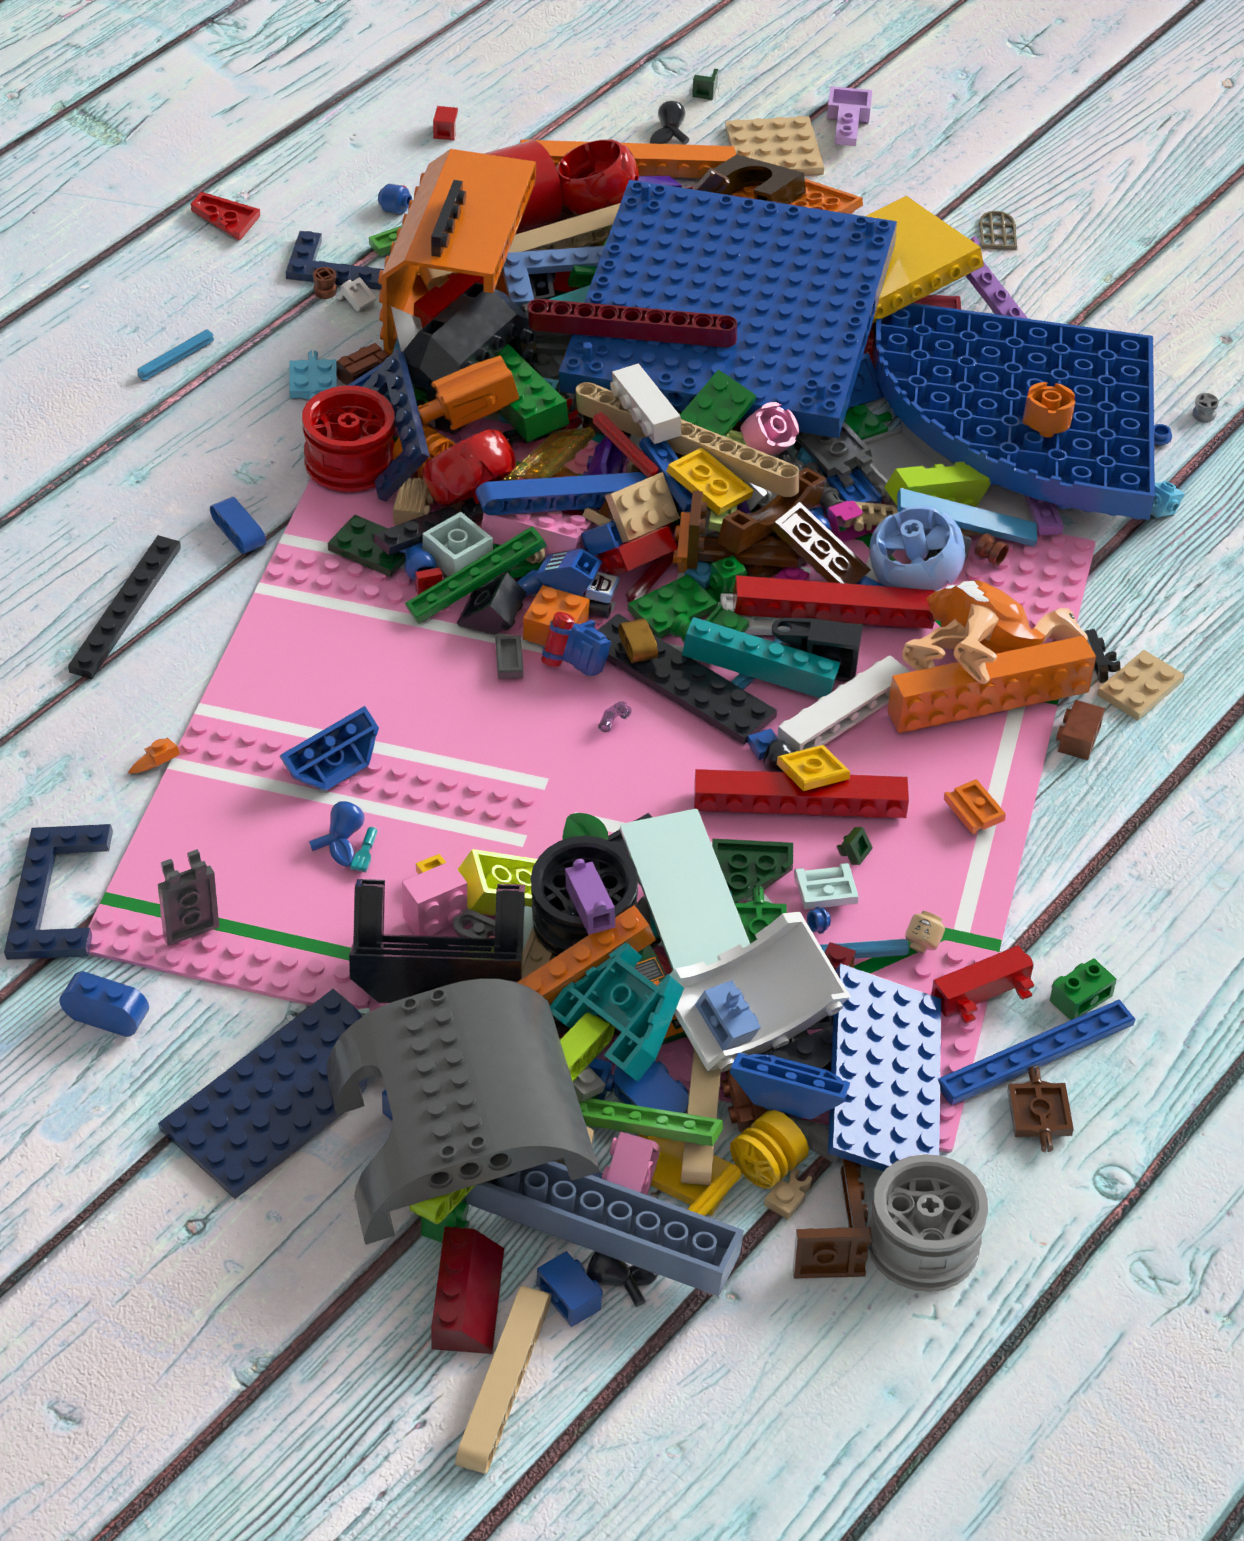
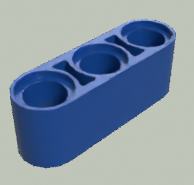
(238, 525)

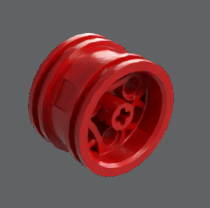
(348, 437)

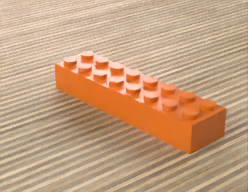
(1015, 681)

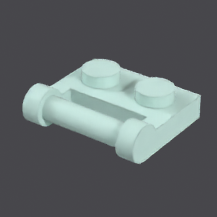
(826, 887)

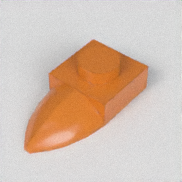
(156, 754)

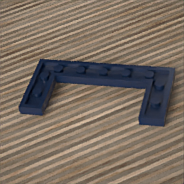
(303, 263)
(395, 378)
(24, 935)

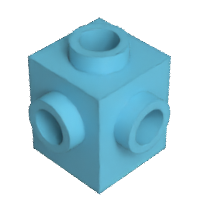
(1166, 499)

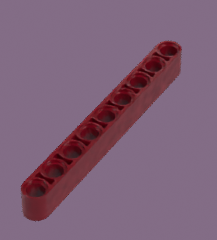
(632, 323)

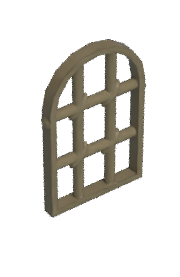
(992, 235)

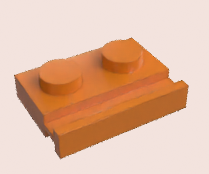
(680, 555)
(974, 806)

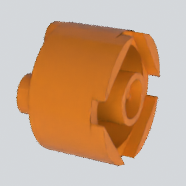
(1049, 408)

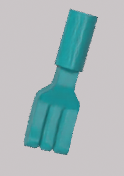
(363, 857)

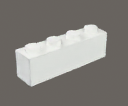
(646, 403)

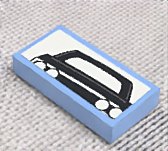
(602, 587)

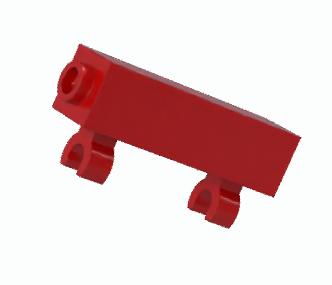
(984, 980)

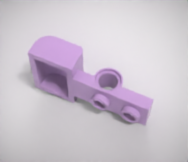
(848, 108)

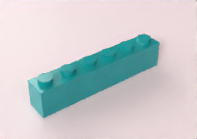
(760, 658)

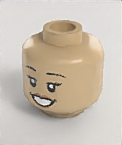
(925, 931)

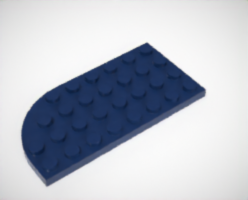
(265, 1101)

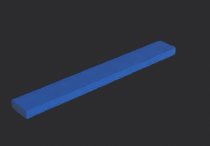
(1035, 1052)

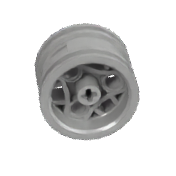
(938, 1223)

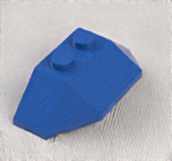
(334, 752)
(788, 1085)

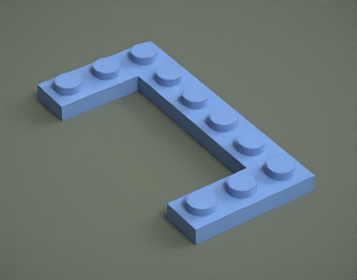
(520, 264)

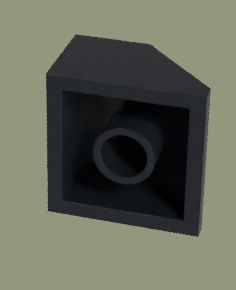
(493, 606)

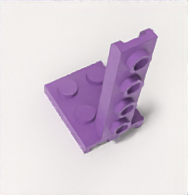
(993, 292)

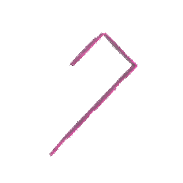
(847, 510)

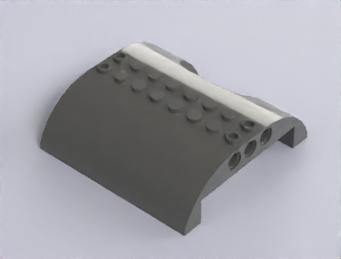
(470, 1094)

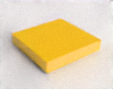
(813, 767)

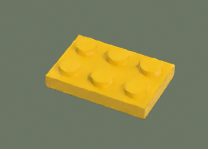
(704, 473)

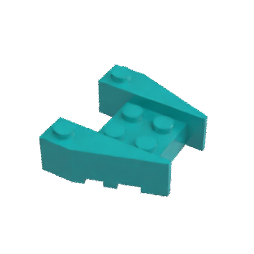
(628, 1003)

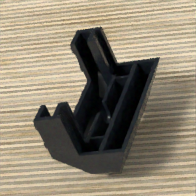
(466, 334)
(412, 964)

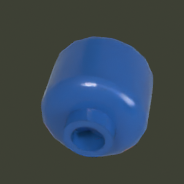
(394, 198)

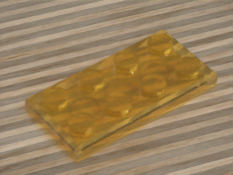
(552, 454)

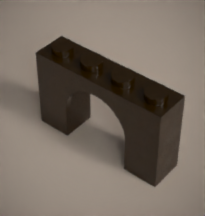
(773, 181)

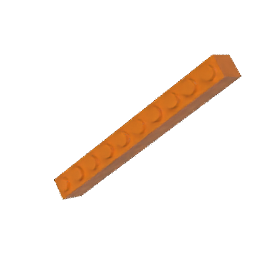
(659, 159)

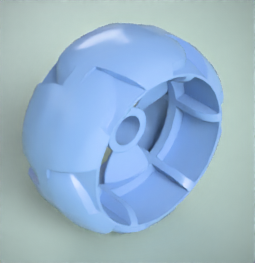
(917, 531)

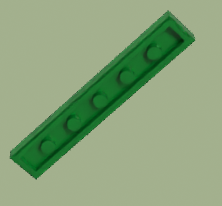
(475, 574)

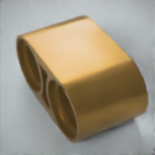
(638, 640)

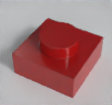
(427, 578)

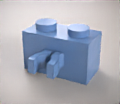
(728, 1015)

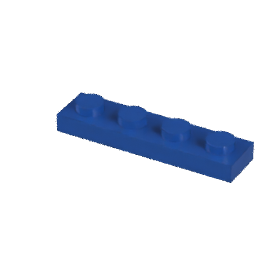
(662, 455)

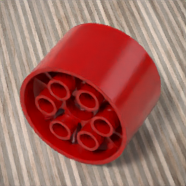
(546, 196)

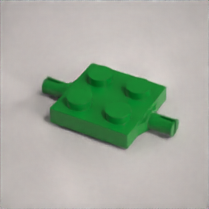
(866, 423)
(758, 913)

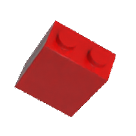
(638, 551)

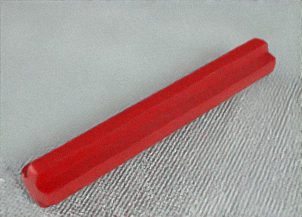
(625, 445)

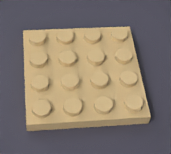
(777, 141)

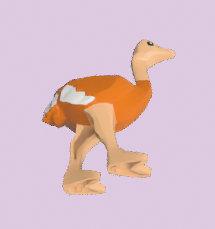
(981, 623)

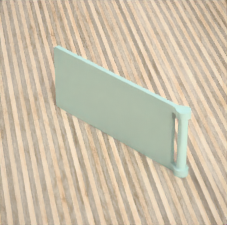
(684, 887)

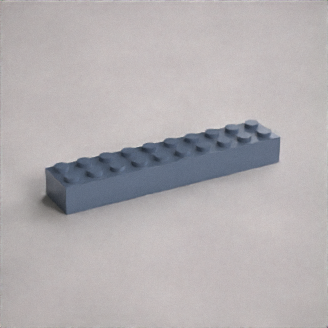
(616, 1223)

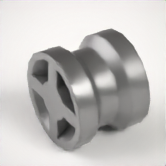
(1205, 407)

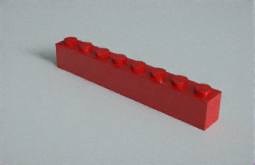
(832, 602)
(781, 795)

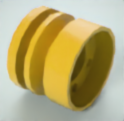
(769, 1149)

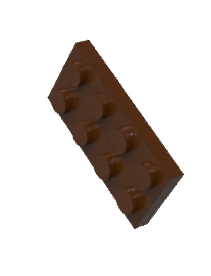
(819, 546)

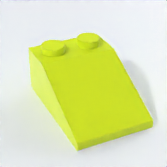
(487, 869)

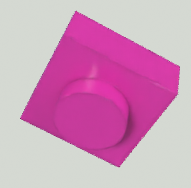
(793, 574)

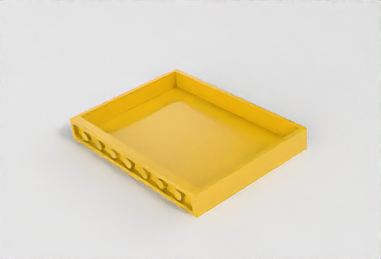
(924, 256)

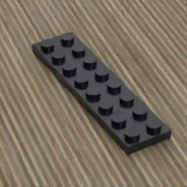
(693, 686)

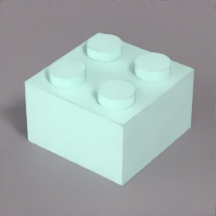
(456, 543)

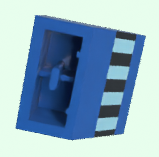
(569, 571)

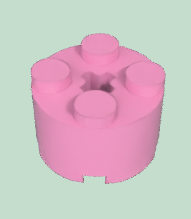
(770, 429)

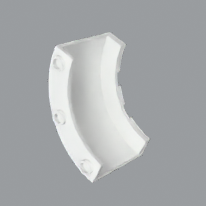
(781, 979)

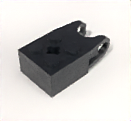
(825, 639)

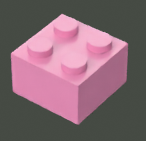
(434, 899)
(632, 1162)

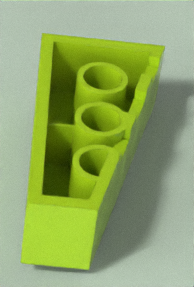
(952, 483)

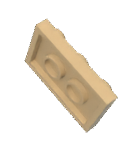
(642, 507)
(1140, 685)

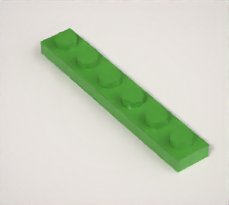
(651, 1121)

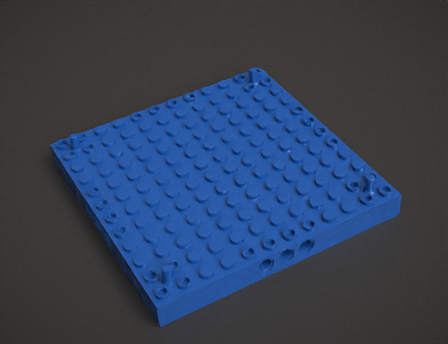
(787, 273)

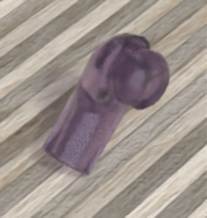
(609, 715)

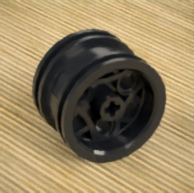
(553, 911)

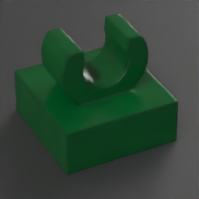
(855, 846)

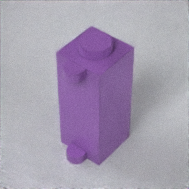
(590, 897)

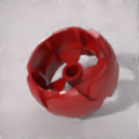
(596, 175)
(466, 465)

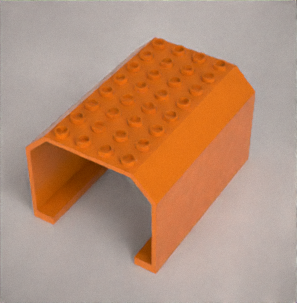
(482, 236)

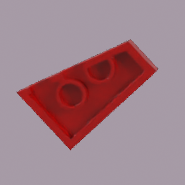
(225, 214)

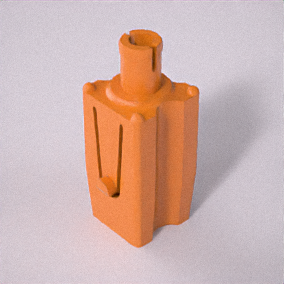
(471, 393)

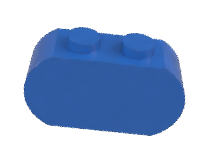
(104, 1004)
(653, 1090)

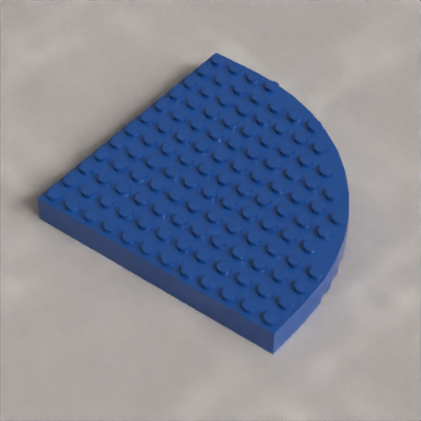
(965, 388)

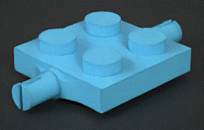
(311, 376)

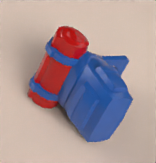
(575, 644)

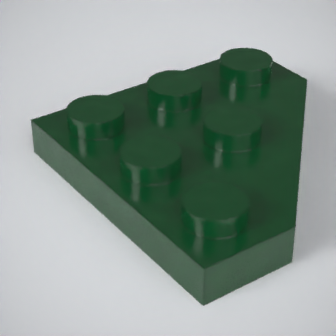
(752, 864)

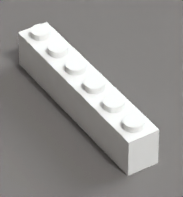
(842, 707)

